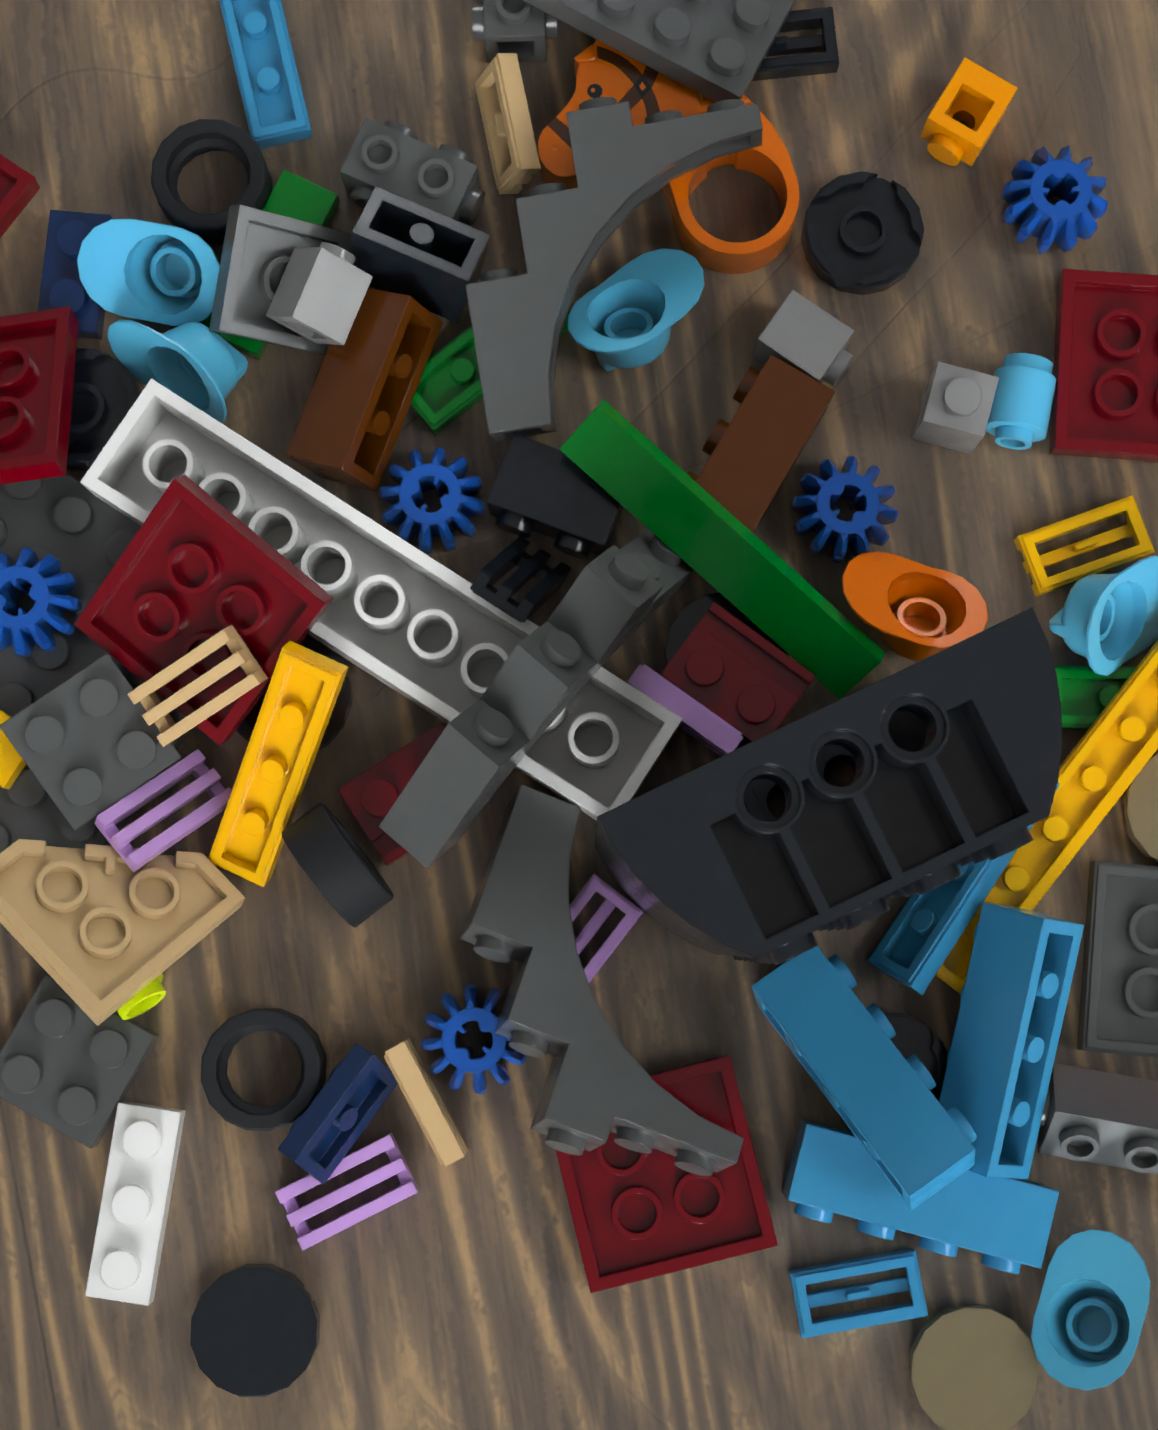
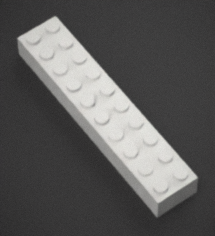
(391, 602)

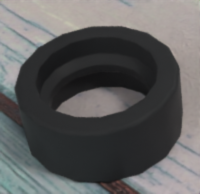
(196, 139)
(337, 865)
(215, 1066)

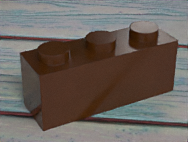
(365, 391)
(762, 440)

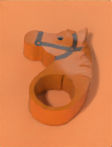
(610, 73)

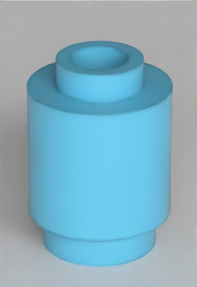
(1022, 401)

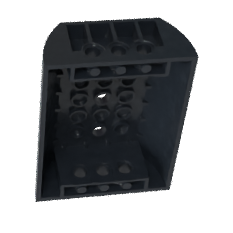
(945, 776)

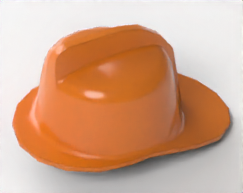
(913, 604)

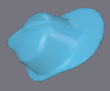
(149, 271)
(633, 310)
(184, 360)
(1111, 615)
(1091, 1310)

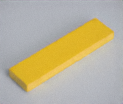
(277, 762)

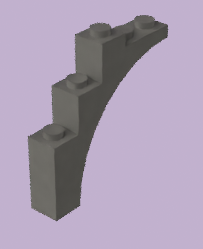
(562, 229)
(529, 693)
(550, 1007)

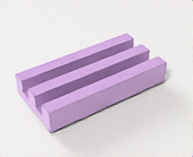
(696, 718)
(206, 780)
(613, 900)
(298, 1215)

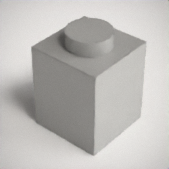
(320, 294)
(806, 340)
(955, 407)

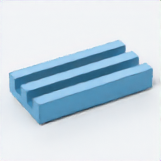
(853, 1267)

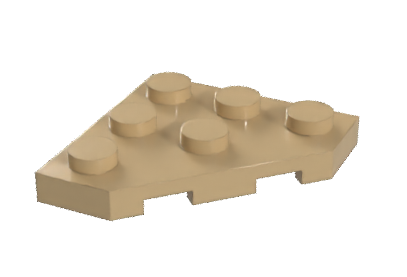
(103, 925)

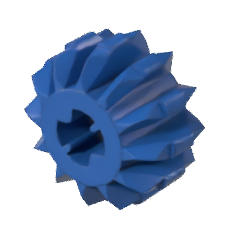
(1040, 180)
(824, 494)
(454, 504)
(48, 588)
(461, 1055)

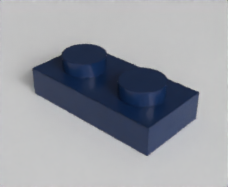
(60, 270)
(338, 1113)

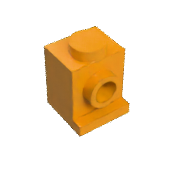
(972, 97)

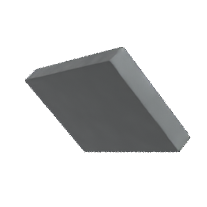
(1120, 961)

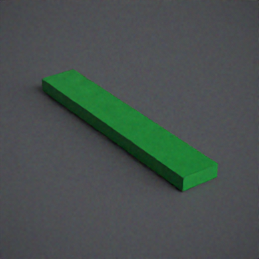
(722, 549)

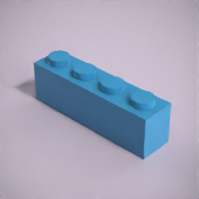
(1009, 1032)
(866, 1076)
(992, 1216)

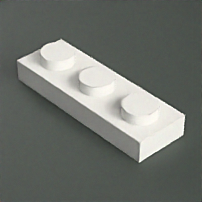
(135, 1203)

